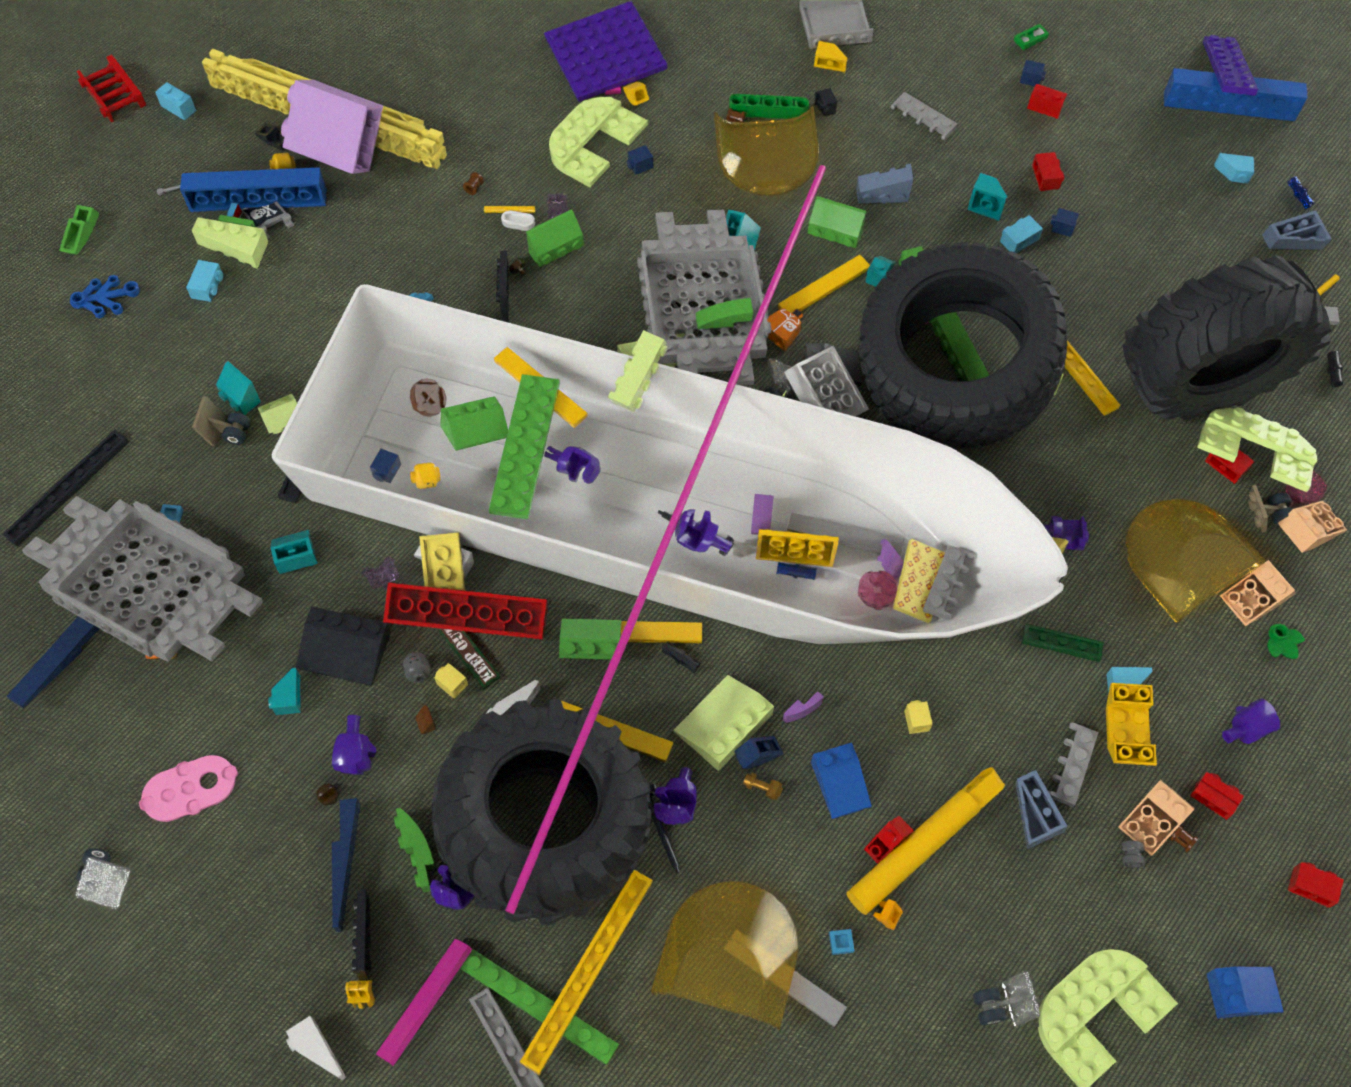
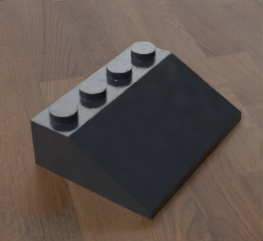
(342, 646)

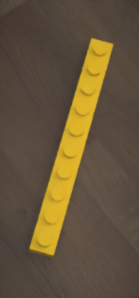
(585, 973)

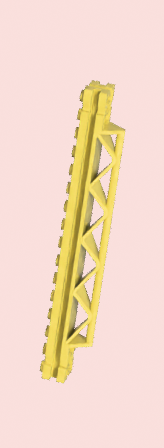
(270, 86)

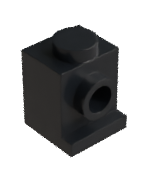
(825, 101)

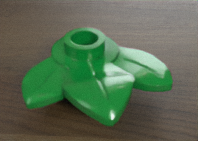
(1284, 644)

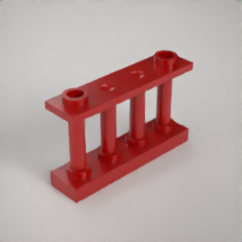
(119, 77)

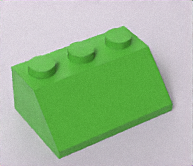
(836, 222)
(554, 238)
(474, 423)
(589, 638)

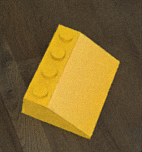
(796, 548)

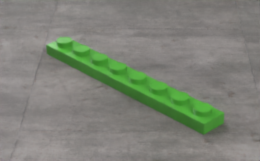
(537, 1005)

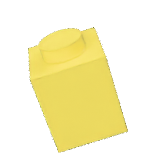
(451, 680)
(918, 717)

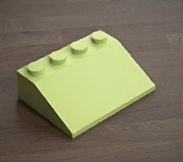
(724, 721)

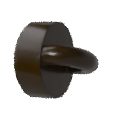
(517, 266)
(327, 794)

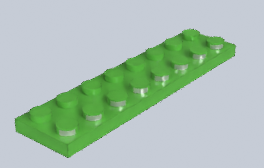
(524, 447)

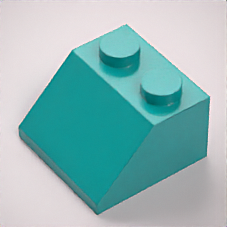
(987, 197)
(237, 389)

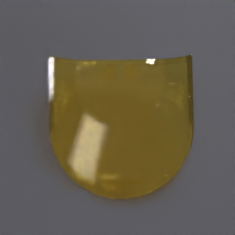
(768, 154)
(1187, 554)
(731, 951)

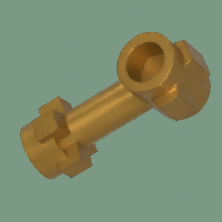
(773, 789)

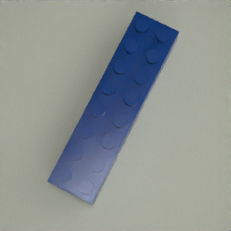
(1202, 92)
(253, 189)

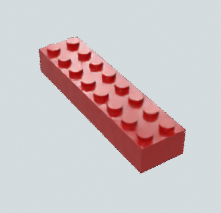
(465, 611)

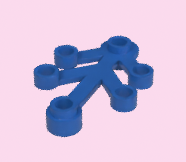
(82, 299)

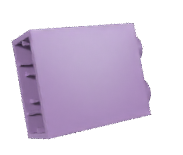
(331, 126)

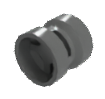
(1133, 856)

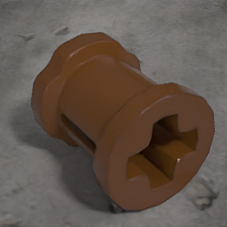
(735, 116)
(473, 183)
(1183, 838)

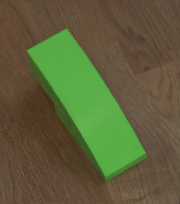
(78, 229)
(725, 314)

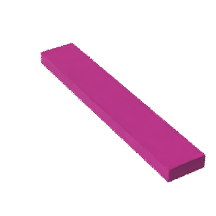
(424, 1002)

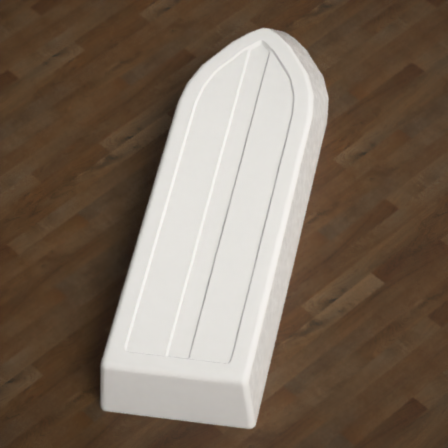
(611, 529)

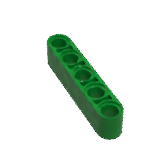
(769, 106)

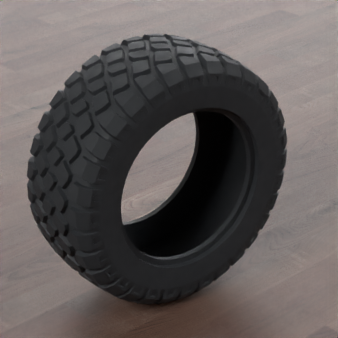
(956, 281)

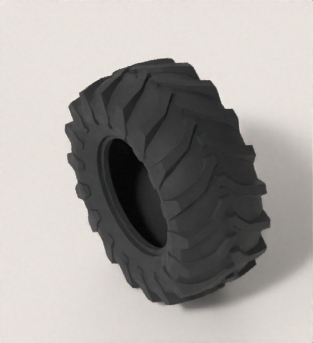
(1226, 338)
(528, 743)

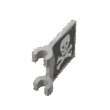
(268, 216)

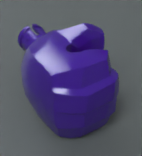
(573, 460)
(1072, 530)
(701, 534)
(1253, 722)
(352, 749)
(677, 799)
(448, 893)

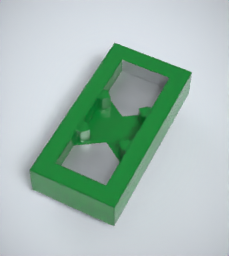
(1031, 37)

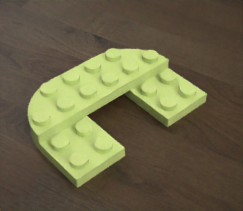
(580, 126)
(1293, 454)
(1082, 995)

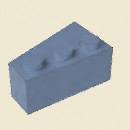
(885, 187)
(1298, 233)
(1038, 811)

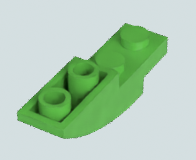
(414, 842)

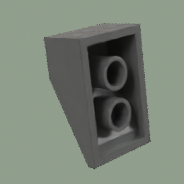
(848, 357)

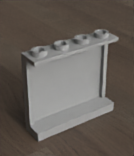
(835, 22)

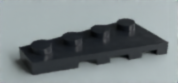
(502, 285)
(362, 961)

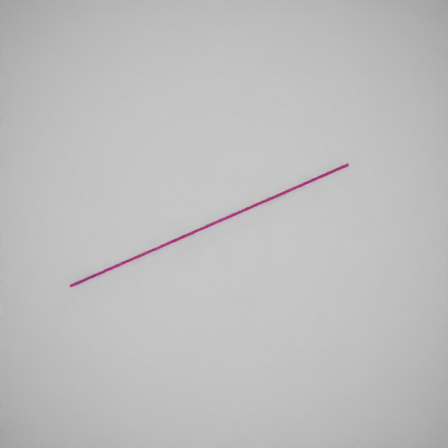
(556, 800)

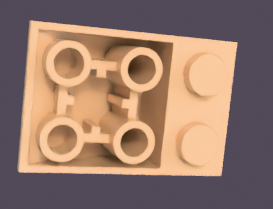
(1312, 525)
(1258, 593)
(1156, 817)

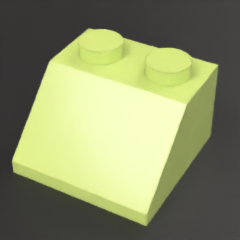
(277, 413)

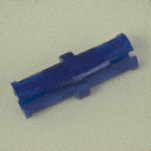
(1300, 192)
(796, 571)

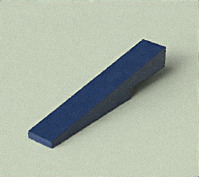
(53, 662)
(342, 859)

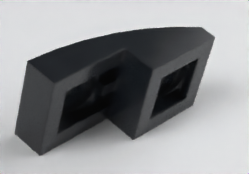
(271, 136)

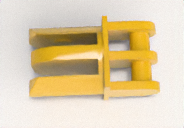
(360, 993)

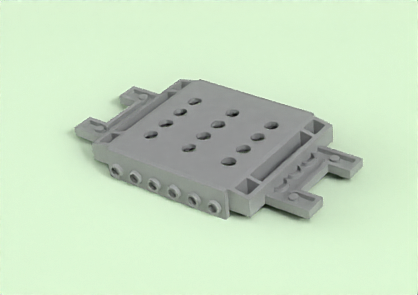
(697, 251)
(101, 537)

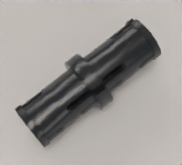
(1335, 369)
(681, 657)

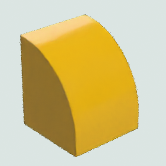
(636, 93)

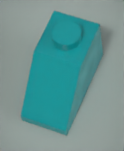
(878, 270)
(286, 694)

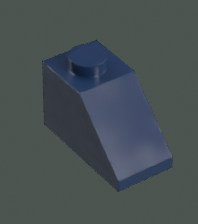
(758, 751)

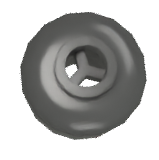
(416, 667)

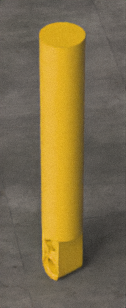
(925, 841)

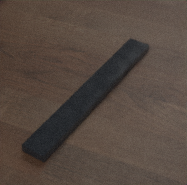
(65, 488)

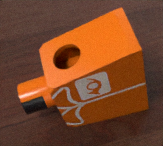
(784, 327)

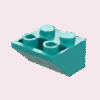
(742, 225)
(293, 552)

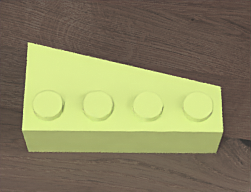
(232, 239)
(638, 371)

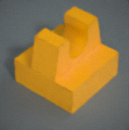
(890, 914)

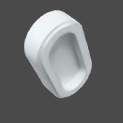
(518, 220)

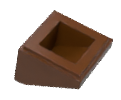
(425, 720)

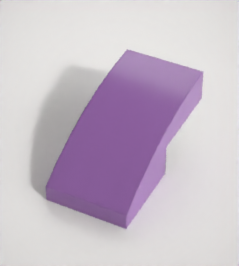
(762, 513)
(800, 710)

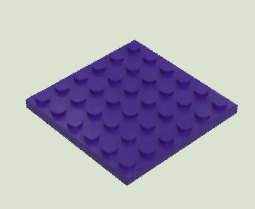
(605, 51)

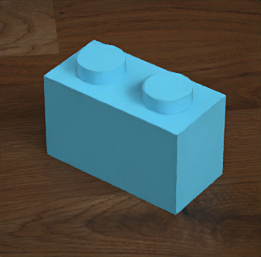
(175, 101)
(1021, 234)
(204, 280)

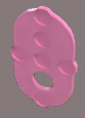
(179, 789)

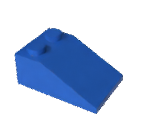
(841, 780)
(1244, 991)

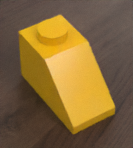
(830, 57)

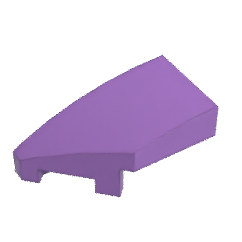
(890, 559)

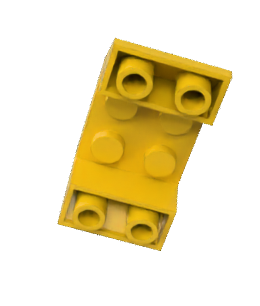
(1129, 724)

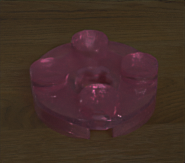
(1314, 493)
(875, 579)

